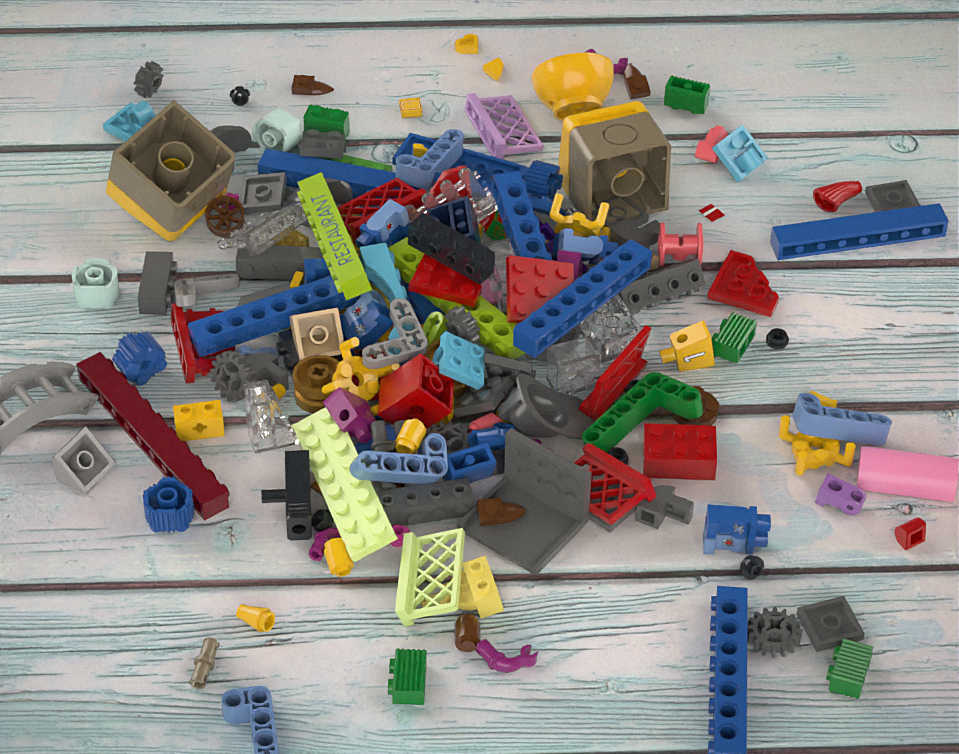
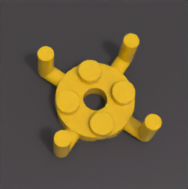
(578, 221)
(353, 365)
(810, 458)

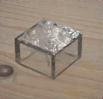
(573, 365)

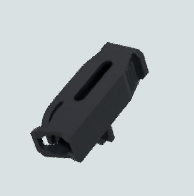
(296, 495)

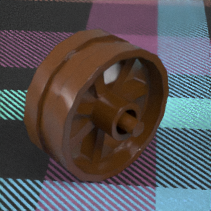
(225, 215)

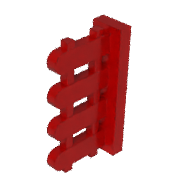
(186, 350)

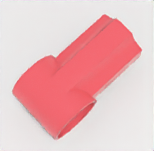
(704, 148)

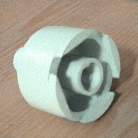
(277, 131)
(95, 284)

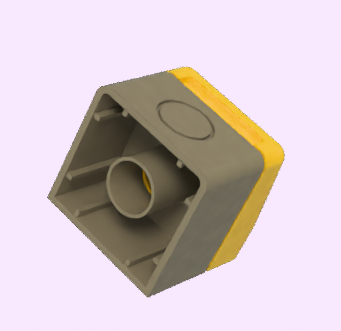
(617, 154)
(170, 172)

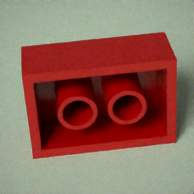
(679, 451)

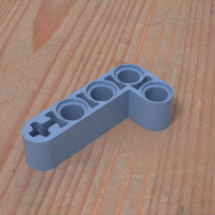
(440, 157)
(839, 423)
(370, 464)
(256, 707)

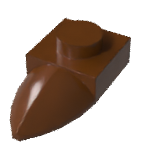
(636, 83)
(309, 86)
(495, 511)

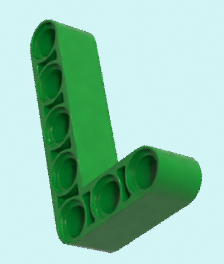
(635, 405)

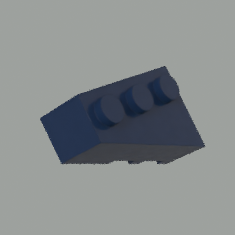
(458, 216)

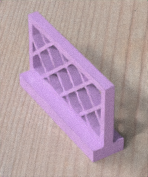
(489, 128)

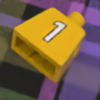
(690, 348)

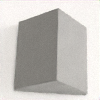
(81, 462)

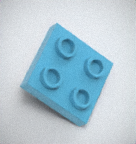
(129, 120)
(740, 153)
(460, 360)

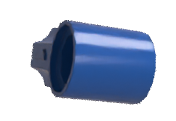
(493, 436)

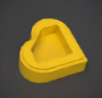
(467, 44)

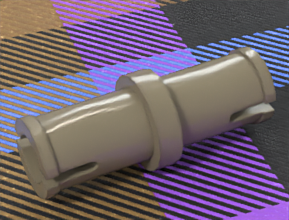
(204, 663)

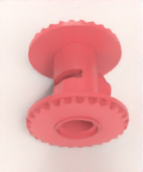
(680, 246)

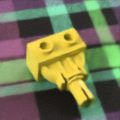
(476, 589)

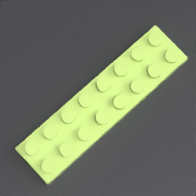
(351, 501)

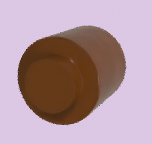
(467, 633)

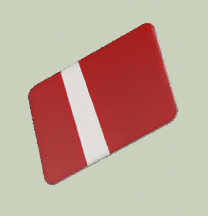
(711, 212)

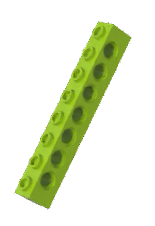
(493, 324)

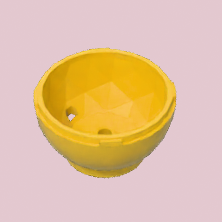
(573, 83)

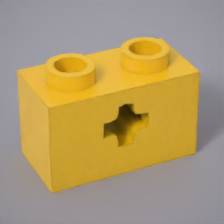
(199, 420)

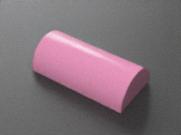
(907, 473)

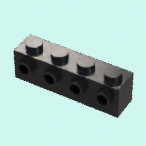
(451, 248)

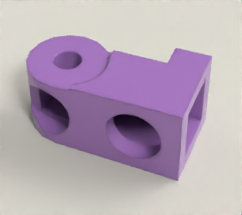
(841, 495)

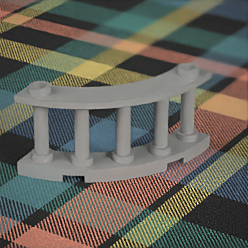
(57, 404)

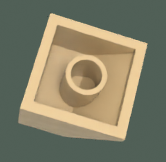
(317, 333)

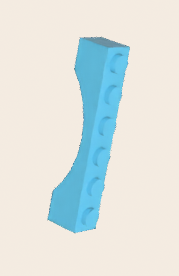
(380, 271)

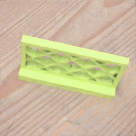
(412, 576)

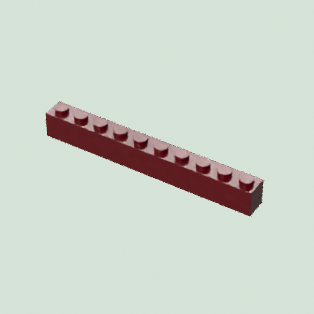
(152, 434)

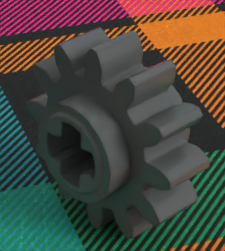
(148, 79)
(462, 324)

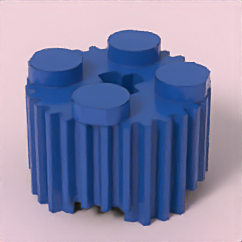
(542, 179)
(139, 357)
(168, 506)

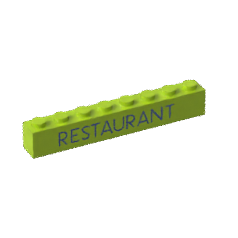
(333, 237)

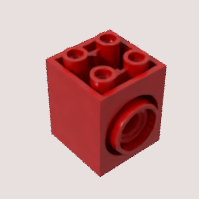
(416, 393)

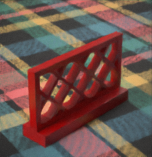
(412, 197)
(617, 376)
(615, 473)

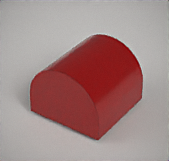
(911, 533)

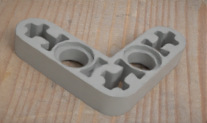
(188, 288)
(403, 343)

